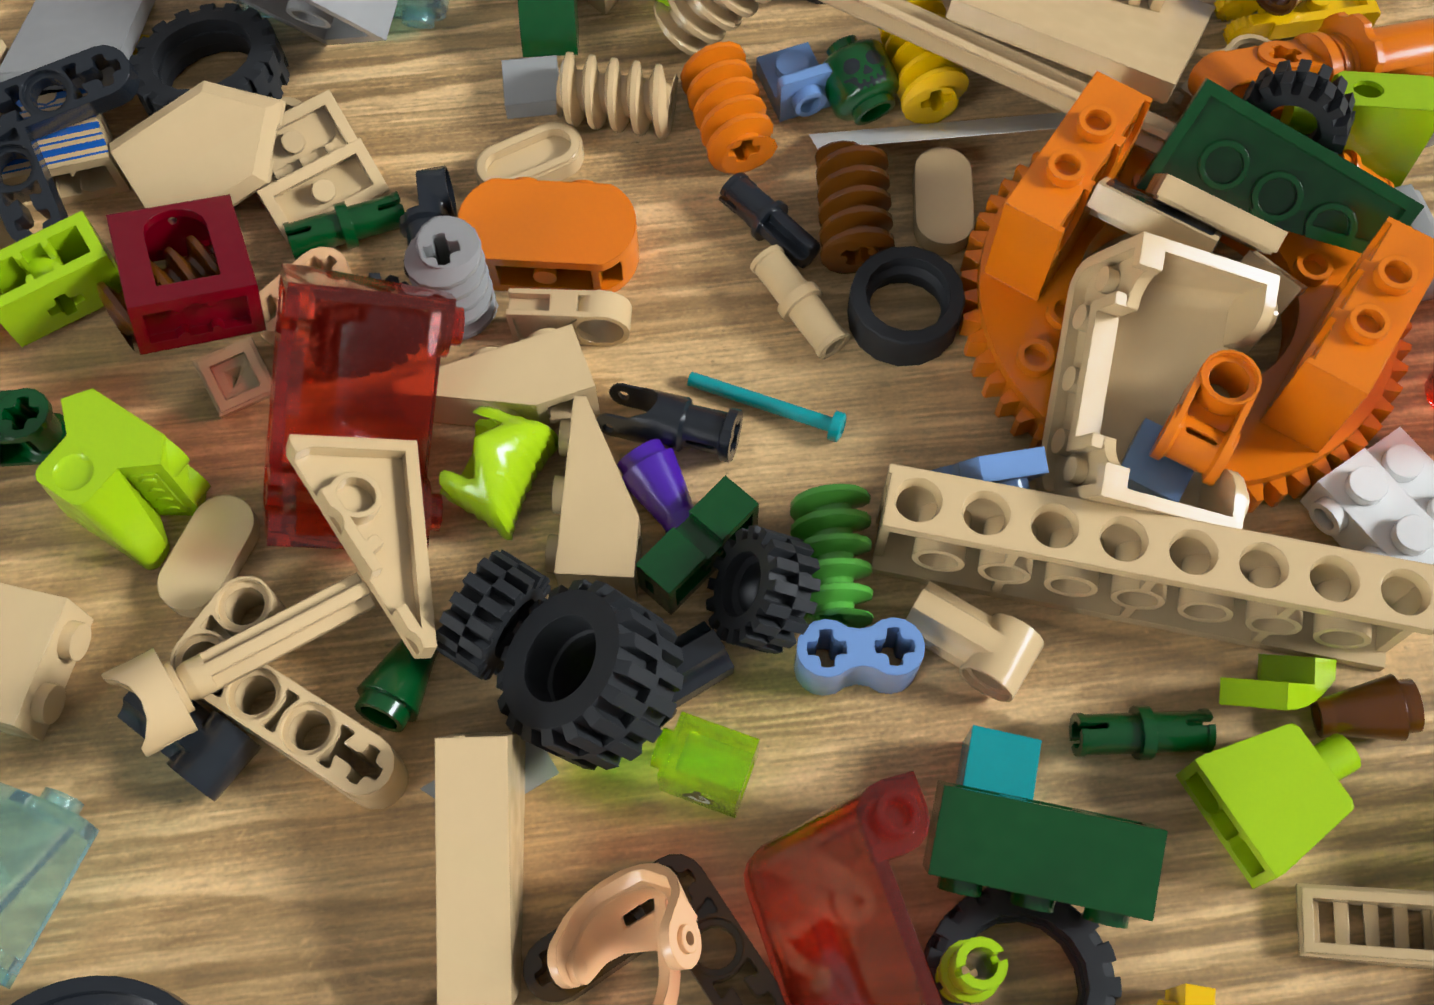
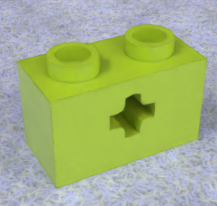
(53, 278)

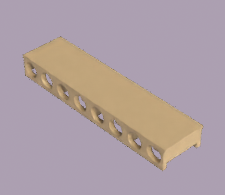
(1150, 568)

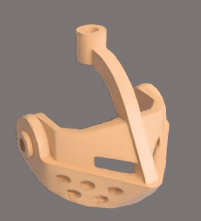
(597, 934)

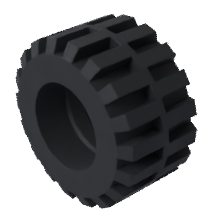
(590, 675)

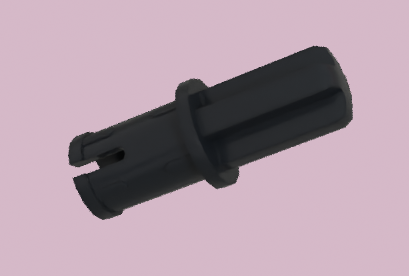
(769, 219)

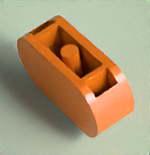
(554, 233)

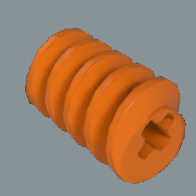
(728, 108)

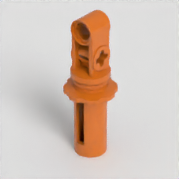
(1340, 43)

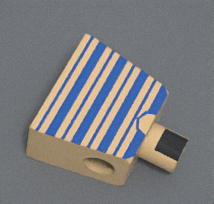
(74, 155)

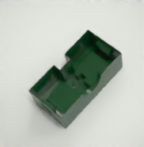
(687, 554)

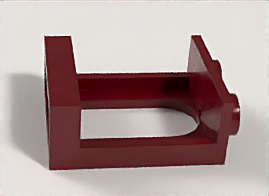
(194, 308)

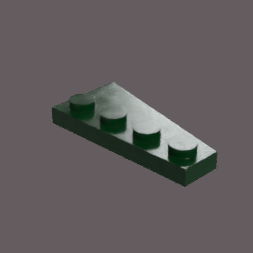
(1275, 172)

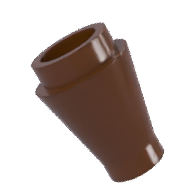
(1371, 710)

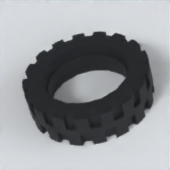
(203, 34)
(1066, 926)

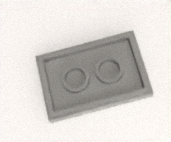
(70, 26)

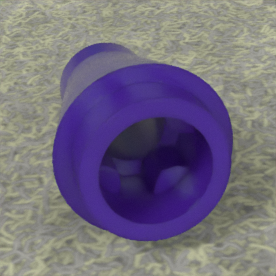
(657, 483)

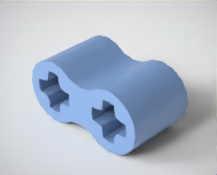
(858, 656)

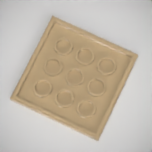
(1103, 36)

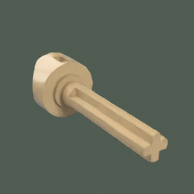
(169, 692)

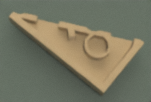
(377, 511)

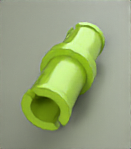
(977, 954)

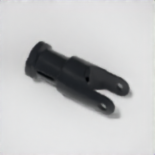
(673, 421)

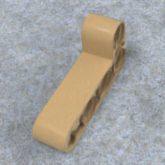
(294, 707)

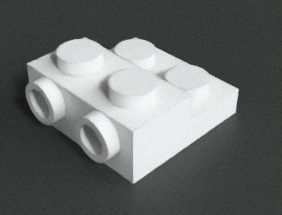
(1379, 500)

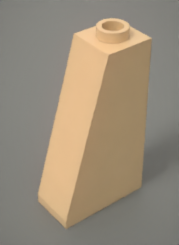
(479, 866)

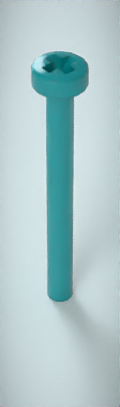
(833, 425)

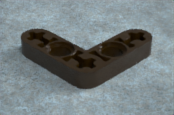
(710, 913)

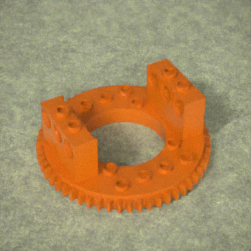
(1337, 341)

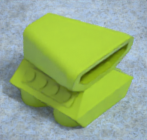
(120, 477)

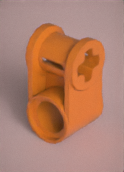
(1206, 425)

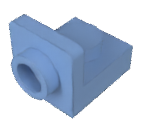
(794, 81)

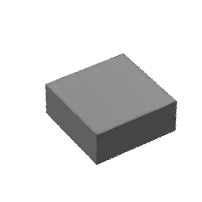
(530, 86)

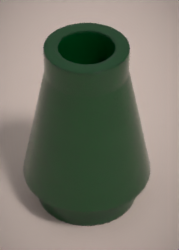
(395, 689)

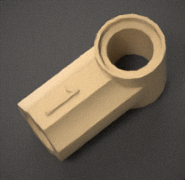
(988, 649)

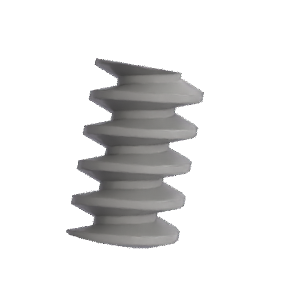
(451, 260)

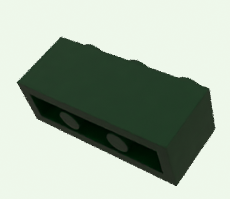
(1044, 854)

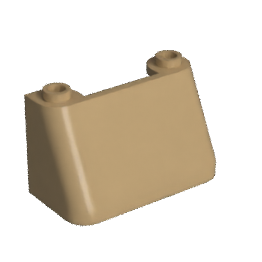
(1128, 348)

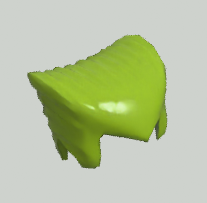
(501, 468)

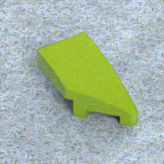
(1281, 683)

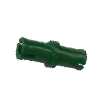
(345, 224)
(1142, 732)

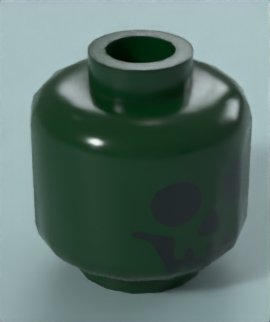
(861, 80)

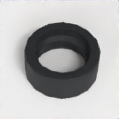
(913, 267)

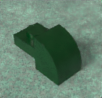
(548, 27)

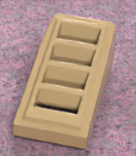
(1370, 899)

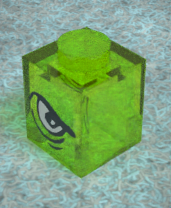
(705, 763)

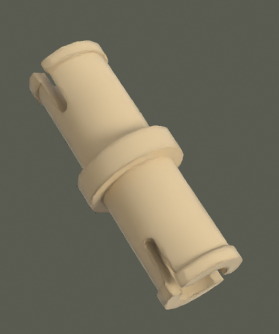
(799, 301)

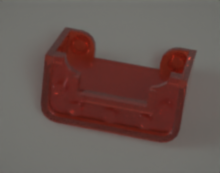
(350, 364)
(834, 904)

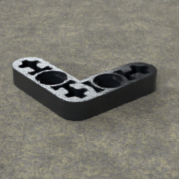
(20, 134)

